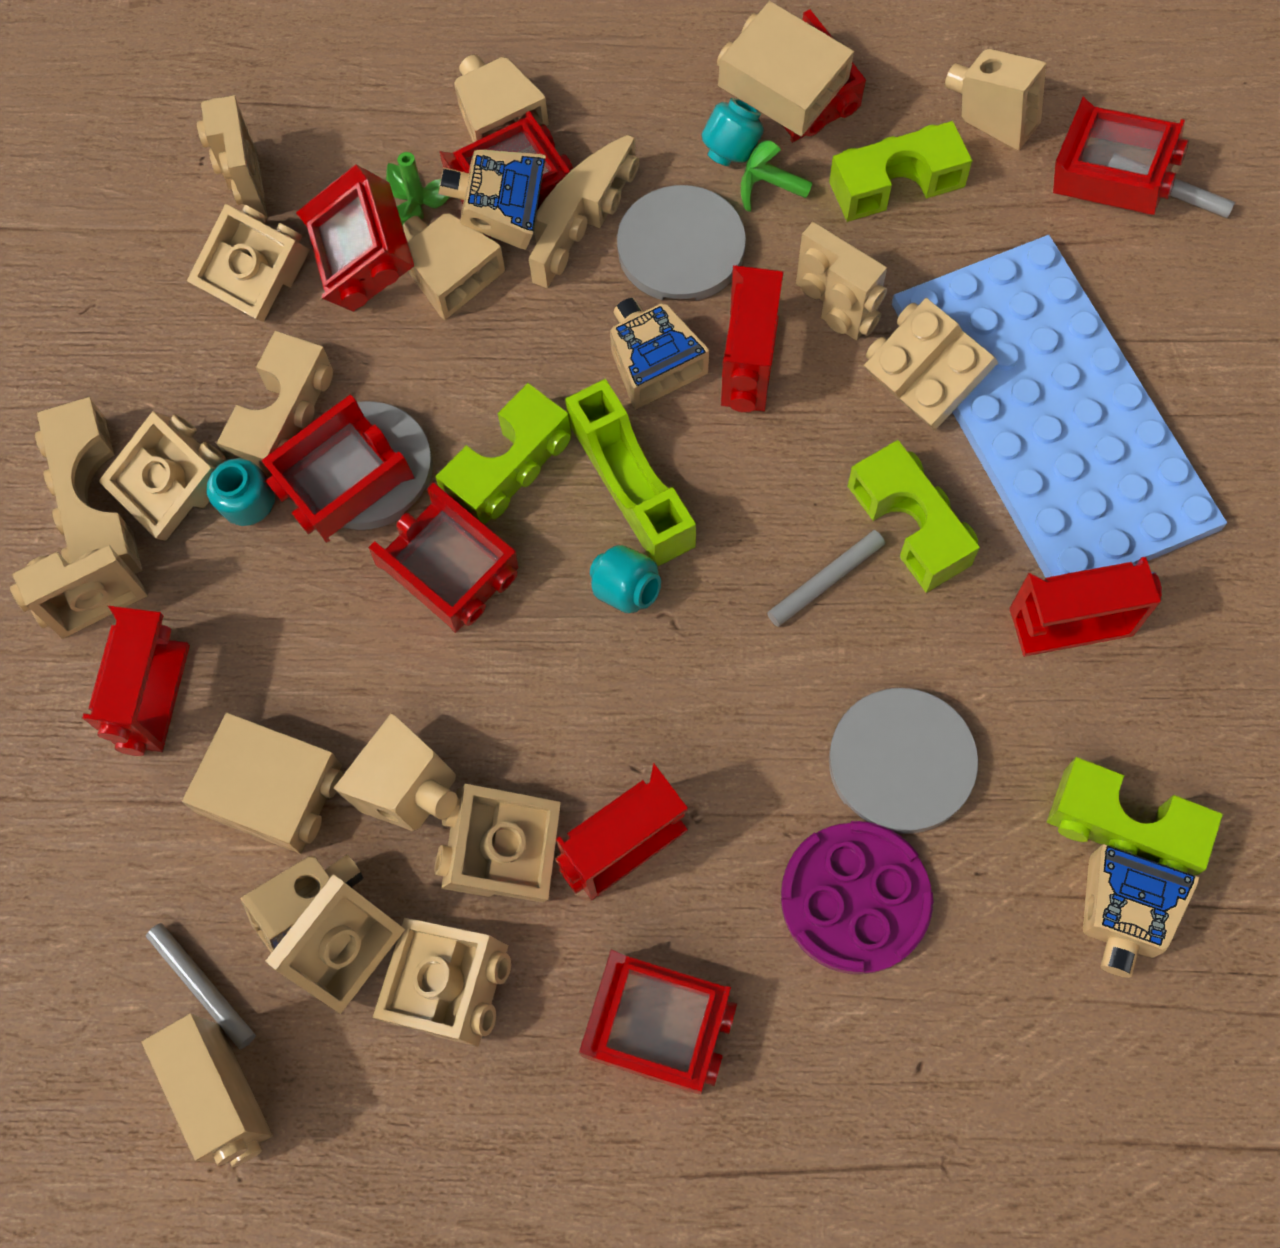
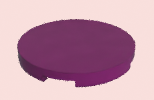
(856, 898)

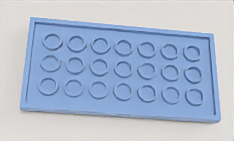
(1066, 418)

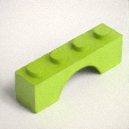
(646, 503)

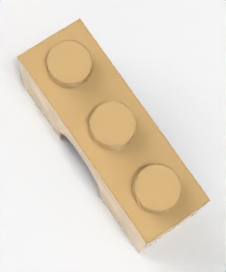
(298, 374)

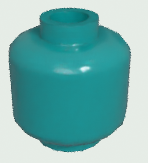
(732, 132)
(240, 492)
(625, 579)

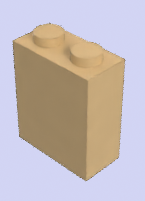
(784, 67)
(264, 783)
(207, 1091)

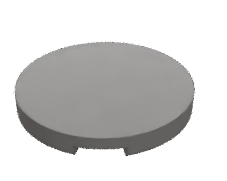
(680, 243)
(410, 440)
(903, 760)

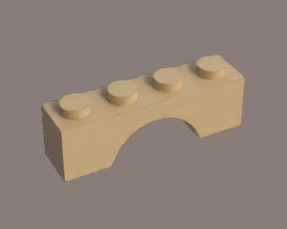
(76, 445)

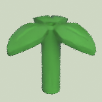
(759, 169)
(407, 186)

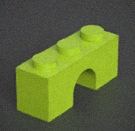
(930, 157)
(485, 483)
(897, 483)
(1090, 809)

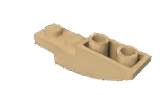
(577, 200)

